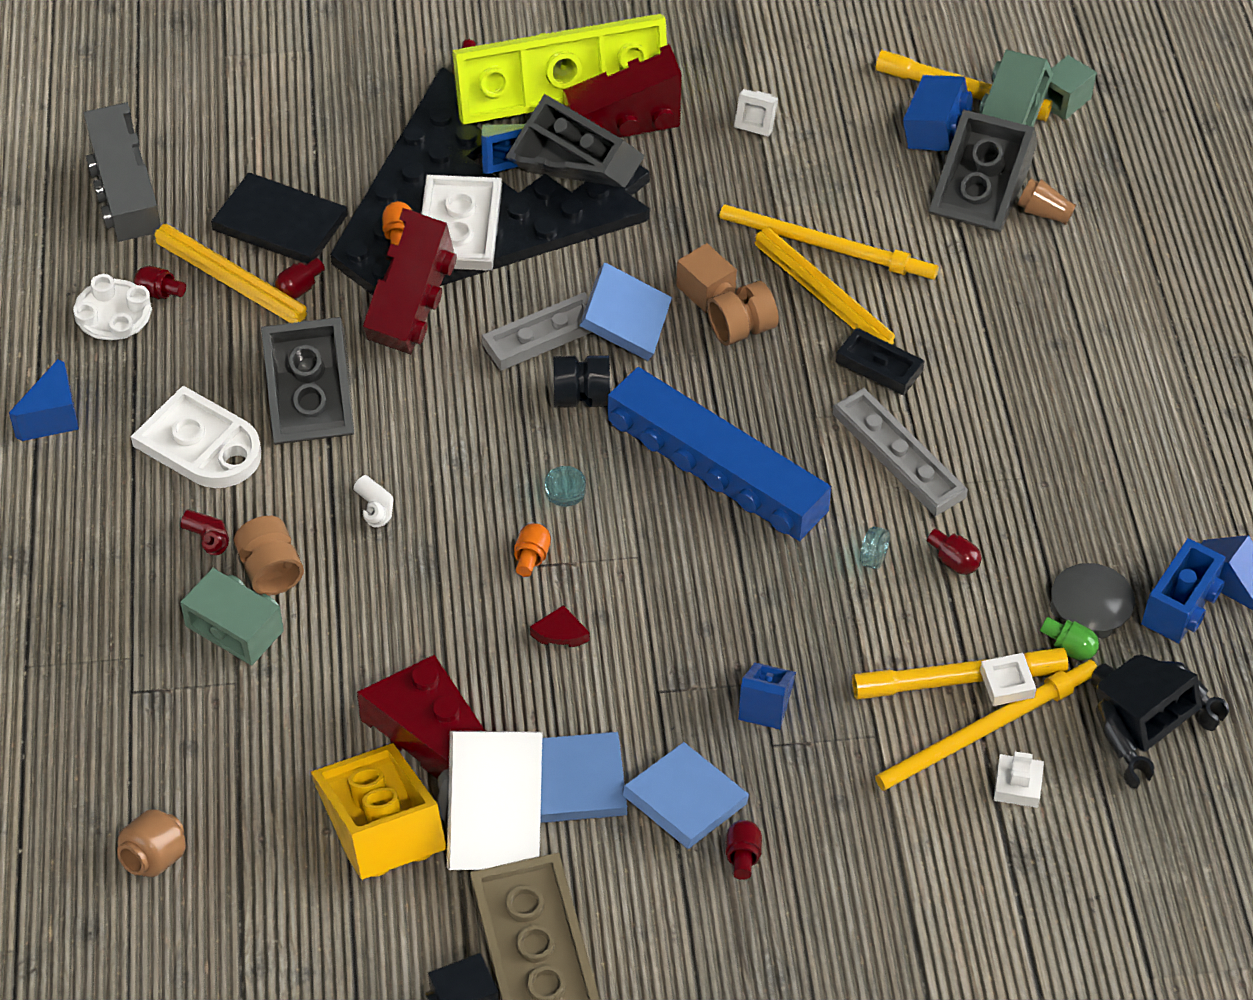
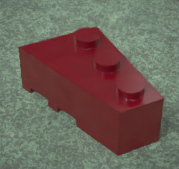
(634, 99)
(411, 283)
(418, 712)

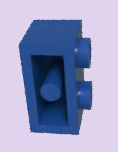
(936, 112)
(1183, 591)

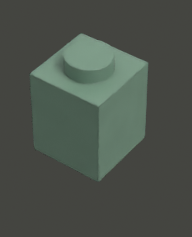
(1070, 86)

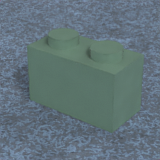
(1017, 88)
(232, 615)

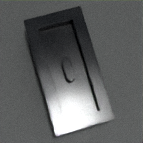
(880, 361)

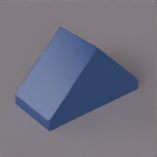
(496, 144)
(46, 407)
(1237, 567)
(765, 695)

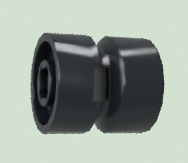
(581, 381)

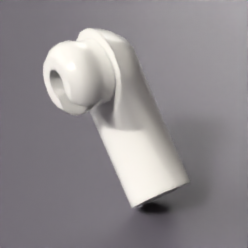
(379, 501)

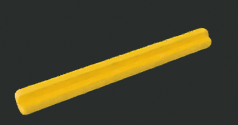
(230, 274)
(820, 285)

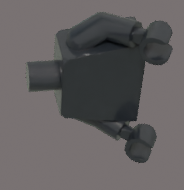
(1146, 703)

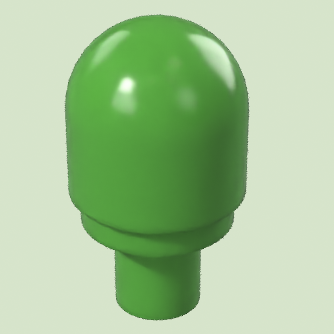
(1075, 638)

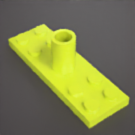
(516, 73)

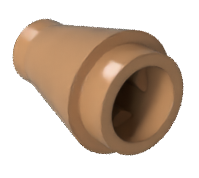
(1045, 202)

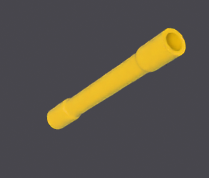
(909, 69)
(891, 682)

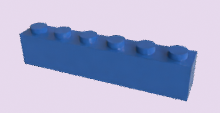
(719, 454)

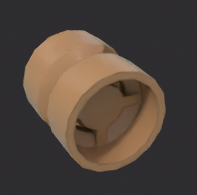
(746, 311)
(268, 555)

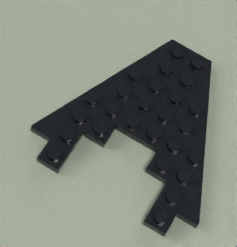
(529, 221)

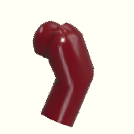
(211, 529)

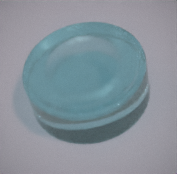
(565, 486)
(875, 547)

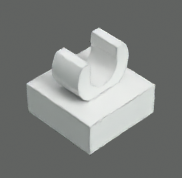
(756, 112)
(1008, 679)
(1019, 779)

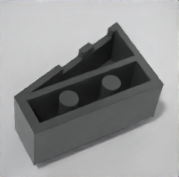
(572, 147)
(121, 173)

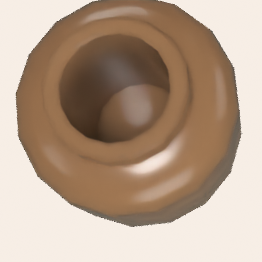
(151, 843)

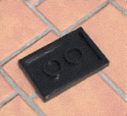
(279, 218)

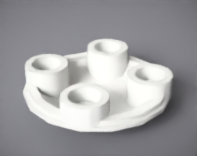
(112, 308)

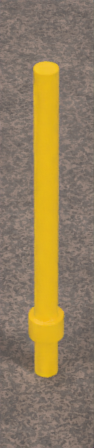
(898, 262)
(1054, 687)

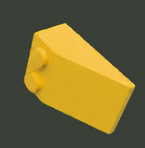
(380, 811)

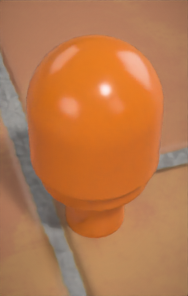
(392, 225)
(531, 548)

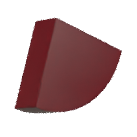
(560, 628)

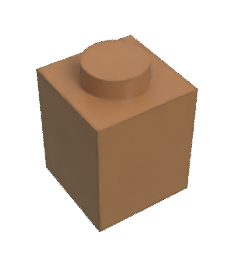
(705, 275)

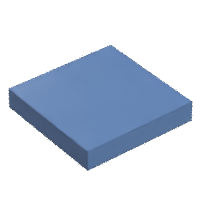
(626, 311)
(582, 777)
(685, 795)

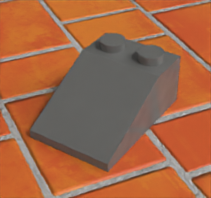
(984, 170)
(308, 380)

